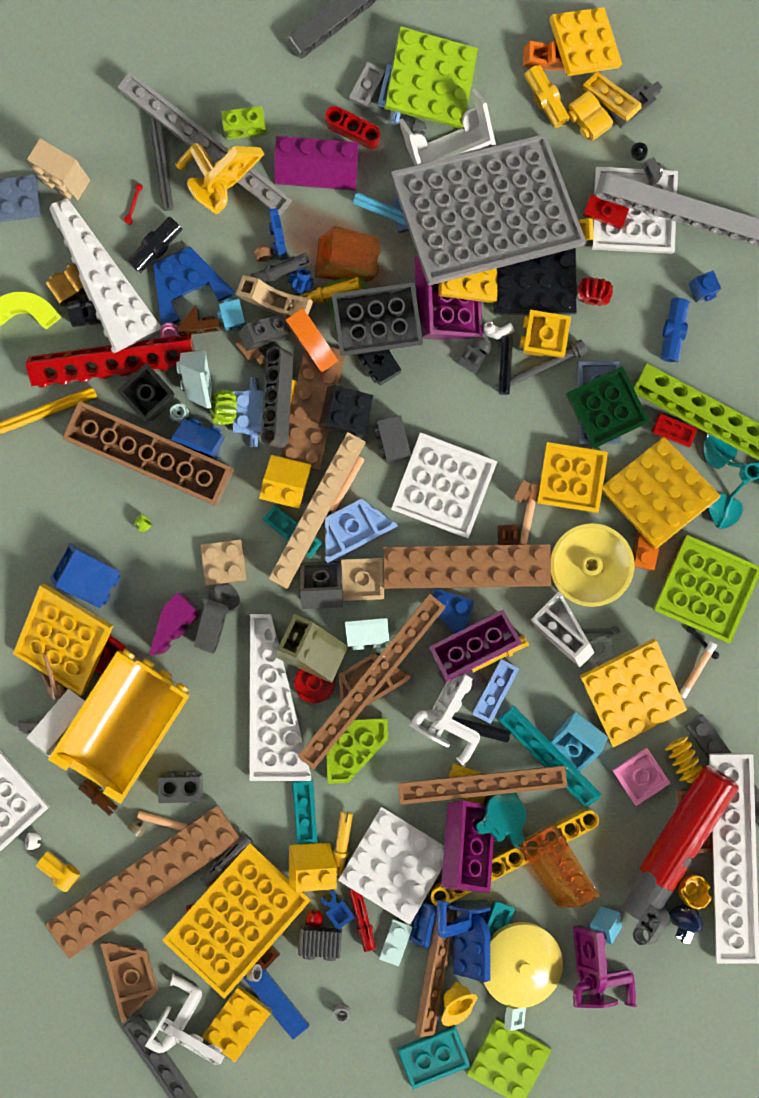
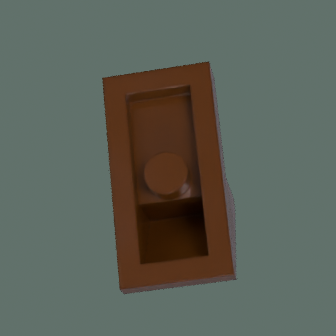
(193, 325)

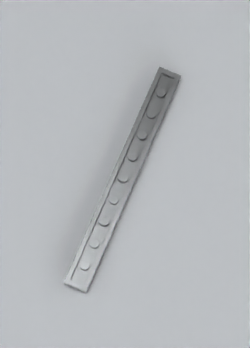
(192, 133)

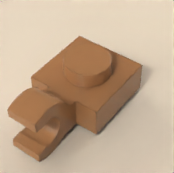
(256, 353)

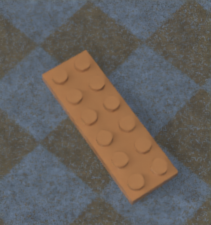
(305, 437)

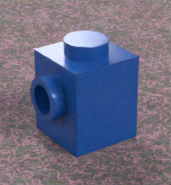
(705, 286)

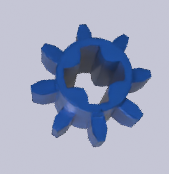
(301, 280)

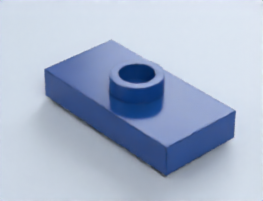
(424, 924)

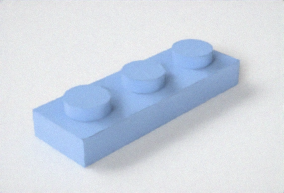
(495, 691)

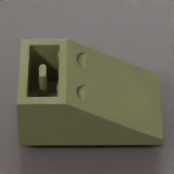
(311, 649)

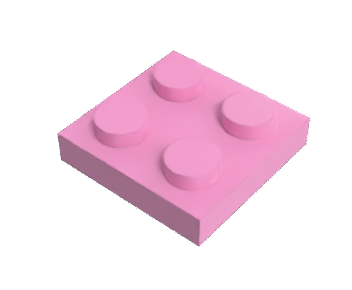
(641, 776)

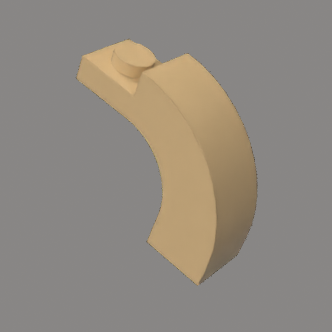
(271, 299)

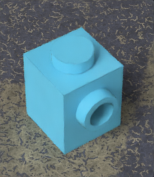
(231, 314)

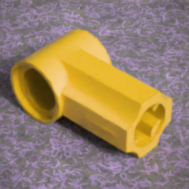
(62, 874)

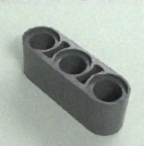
(211, 626)

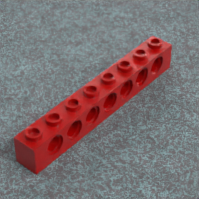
(40, 377)

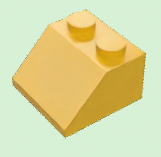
(285, 481)
(311, 867)

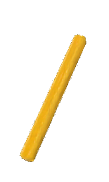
(47, 409)

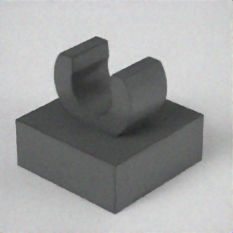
(471, 359)

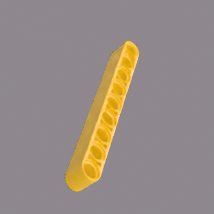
(503, 856)

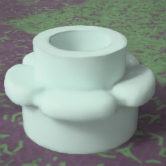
(173, 412)

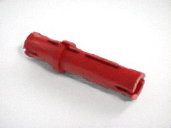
(364, 926)

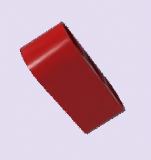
(348, 119)

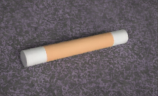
(697, 669)

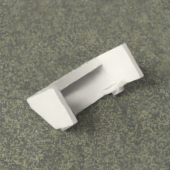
(474, 136)

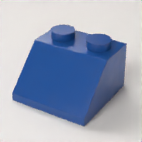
(198, 438)

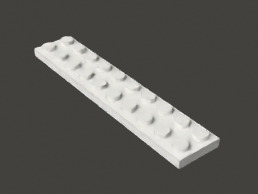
(736, 866)

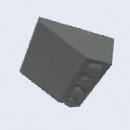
(377, 319)

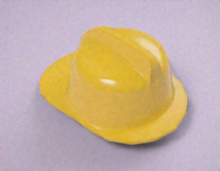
(458, 1004)

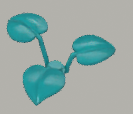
(717, 453)

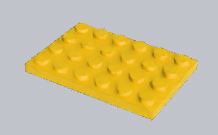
(236, 920)

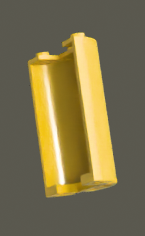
(121, 724)

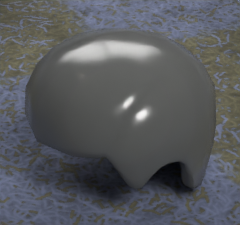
(225, 595)

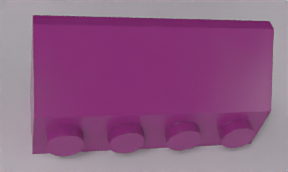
(316, 163)
(475, 645)
(466, 853)

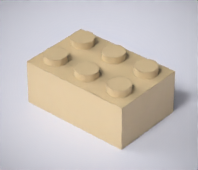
(58, 170)

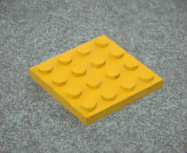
(660, 492)
(67, 635)
(633, 692)

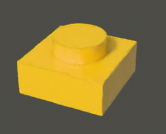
(587, 228)

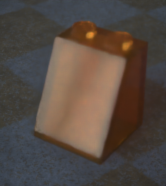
(347, 255)

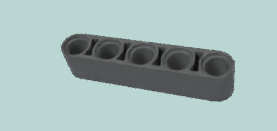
(325, 25)
(277, 397)

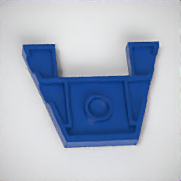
(181, 275)

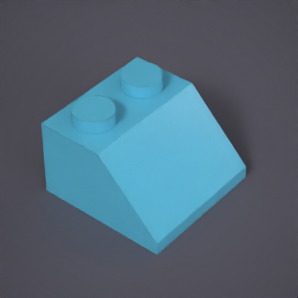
(579, 741)

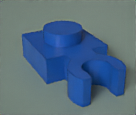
(339, 912)

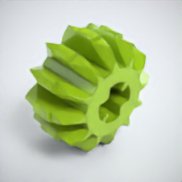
(223, 407)

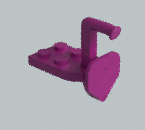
(593, 974)

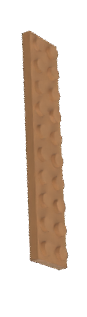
(143, 881)

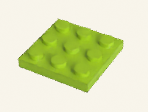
(508, 1061)

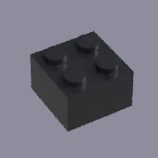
(346, 410)

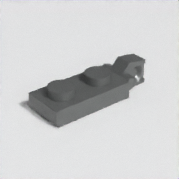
(645, 96)

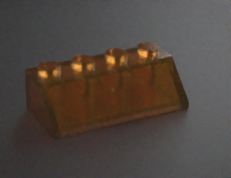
(558, 868)

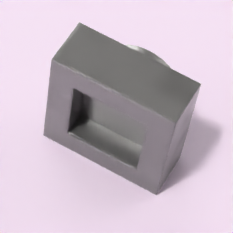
(653, 171)

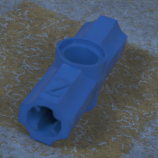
(675, 330)

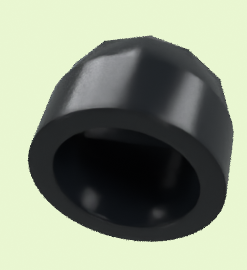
(635, 151)

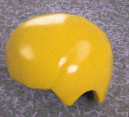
(694, 891)

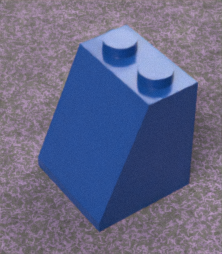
(85, 576)

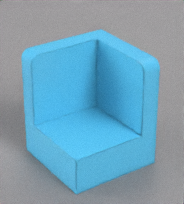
(607, 922)

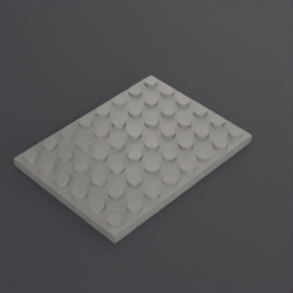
(487, 209)

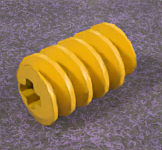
(684, 759)

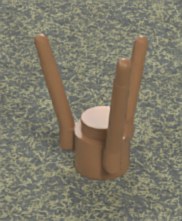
(54, 688)

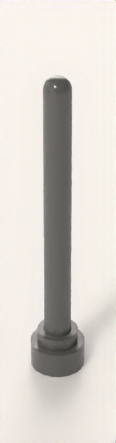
(577, 349)

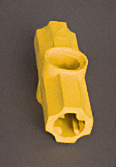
(546, 96)

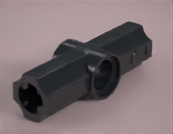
(154, 244)

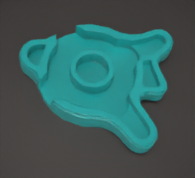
(504, 817)

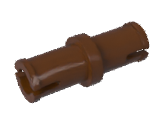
(98, 797)

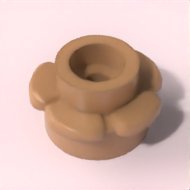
(263, 253)

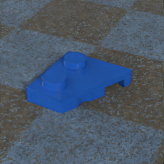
(276, 229)
(456, 611)

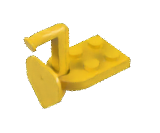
(218, 177)

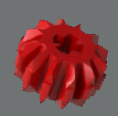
(595, 291)

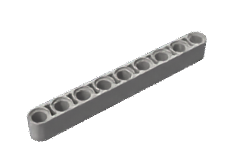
(678, 208)

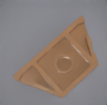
(353, 674)
(130, 976)

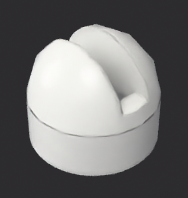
(31, 841)

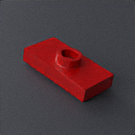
(606, 212)
(674, 430)

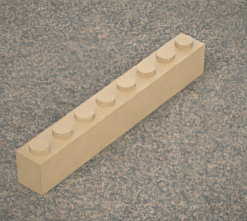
(316, 510)

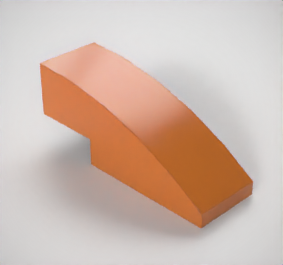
(542, 54)
(311, 340)

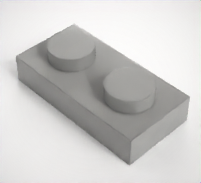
(367, 85)

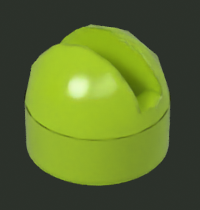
(143, 523)

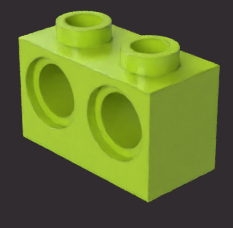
(244, 123)

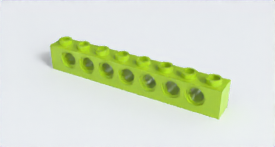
(698, 409)

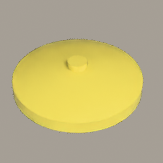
(592, 565)
(523, 965)

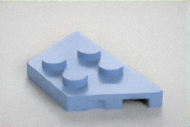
(353, 528)

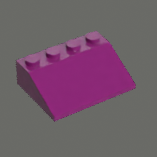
(445, 316)

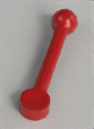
(128, 219)

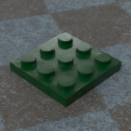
(607, 407)

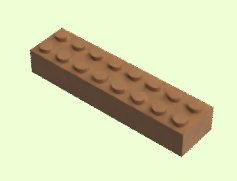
(148, 453)
(467, 566)

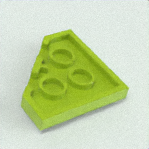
(355, 748)

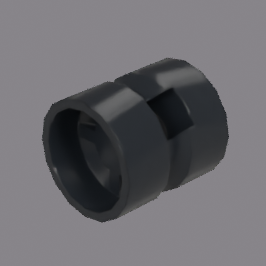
(78, 314)

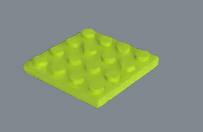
(431, 78)
(707, 589)

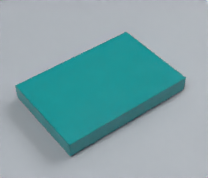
(433, 1057)

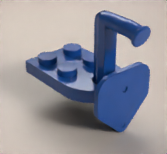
(469, 935)

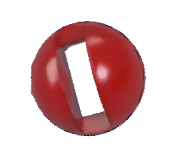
(314, 919)

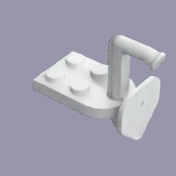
(441, 717)
(174, 1030)

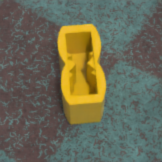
(589, 116)

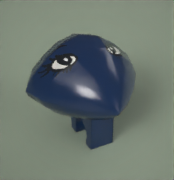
(688, 922)

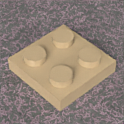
(223, 562)
(362, 579)

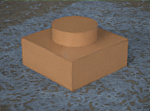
(522, 492)

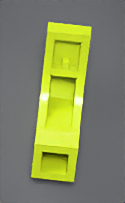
(27, 303)

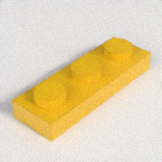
(612, 96)

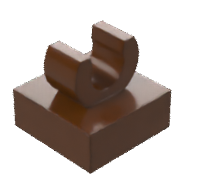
(507, 535)

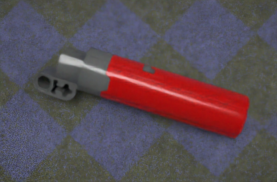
(675, 851)

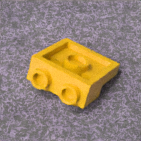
(545, 334)

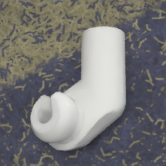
(497, 332)

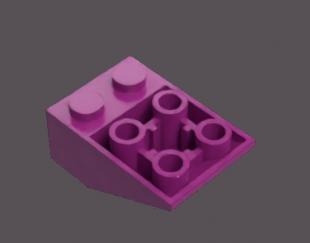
(173, 619)

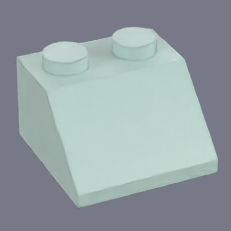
(196, 377)
(367, 633)

